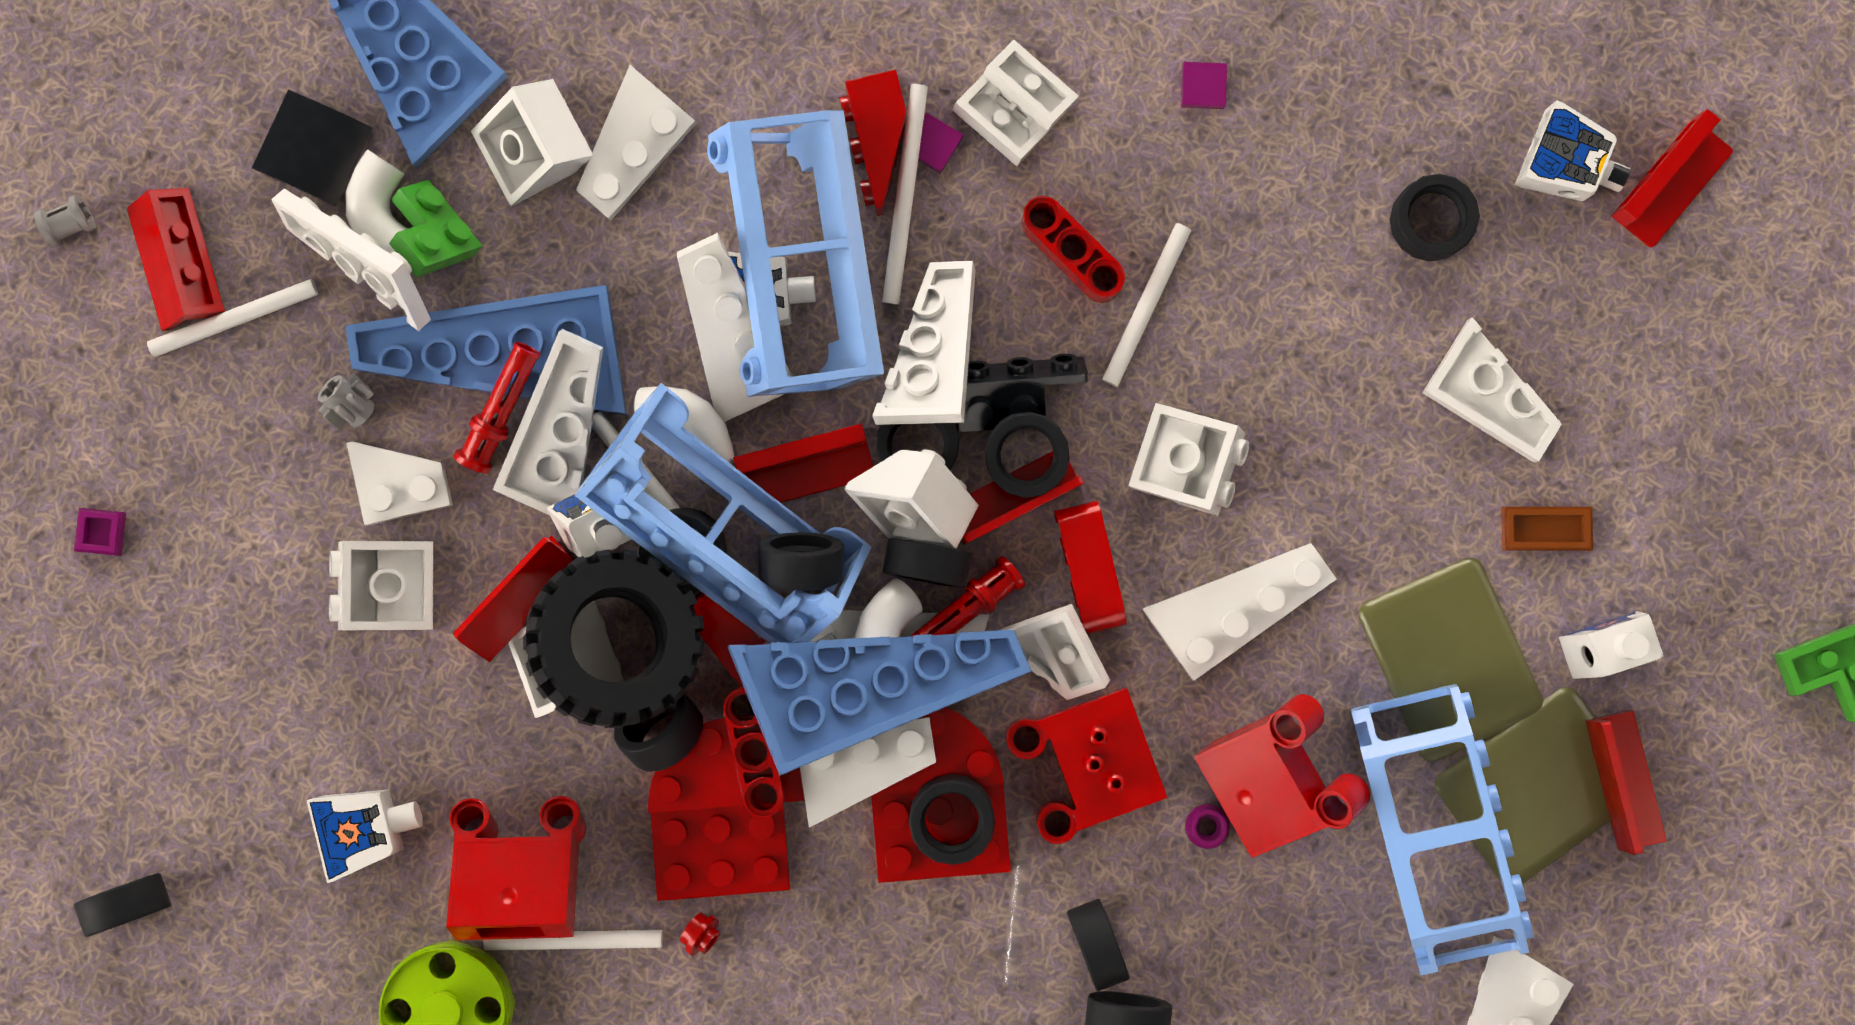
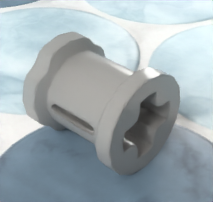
(64, 220)

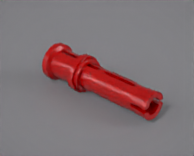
(494, 429)
(979, 598)

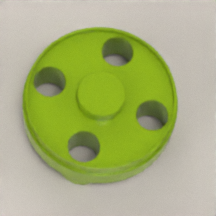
(443, 996)

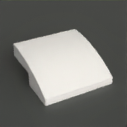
(1029, 89)

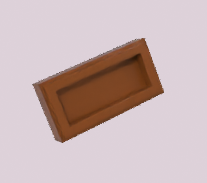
(1547, 529)

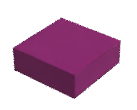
(1203, 85)
(937, 143)
(100, 531)

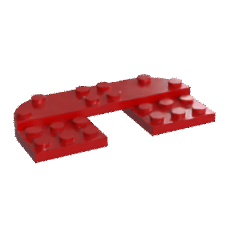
(717, 848)

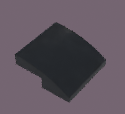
(312, 147)

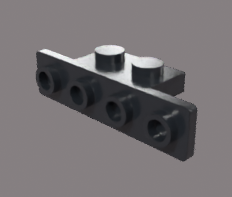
(1014, 387)

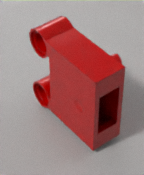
(1100, 760)
(1271, 782)
(514, 882)

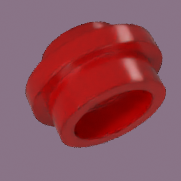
(700, 934)

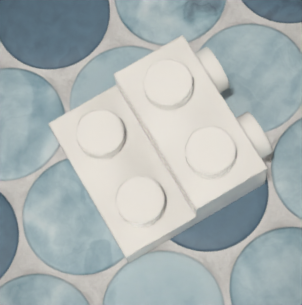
(1189, 459)
(382, 585)

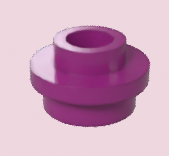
(1210, 840)

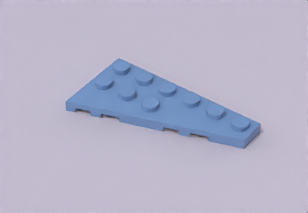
(419, 67)
(473, 342)
(847, 690)

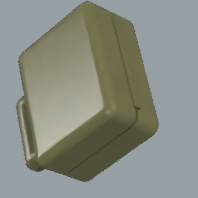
(1448, 634)
(1543, 783)

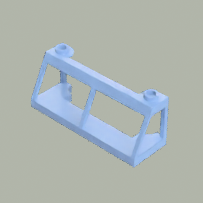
(823, 149)
(617, 495)

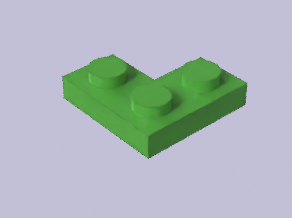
(437, 231)
(1820, 663)

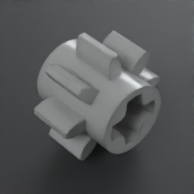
(346, 401)

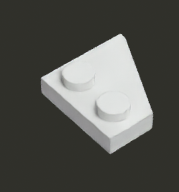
(396, 483)
(1061, 652)

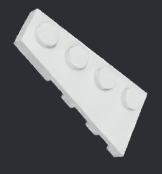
(721, 323)
(554, 434)
(1229, 612)

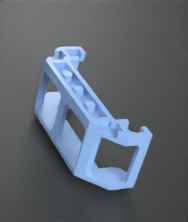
(1403, 845)

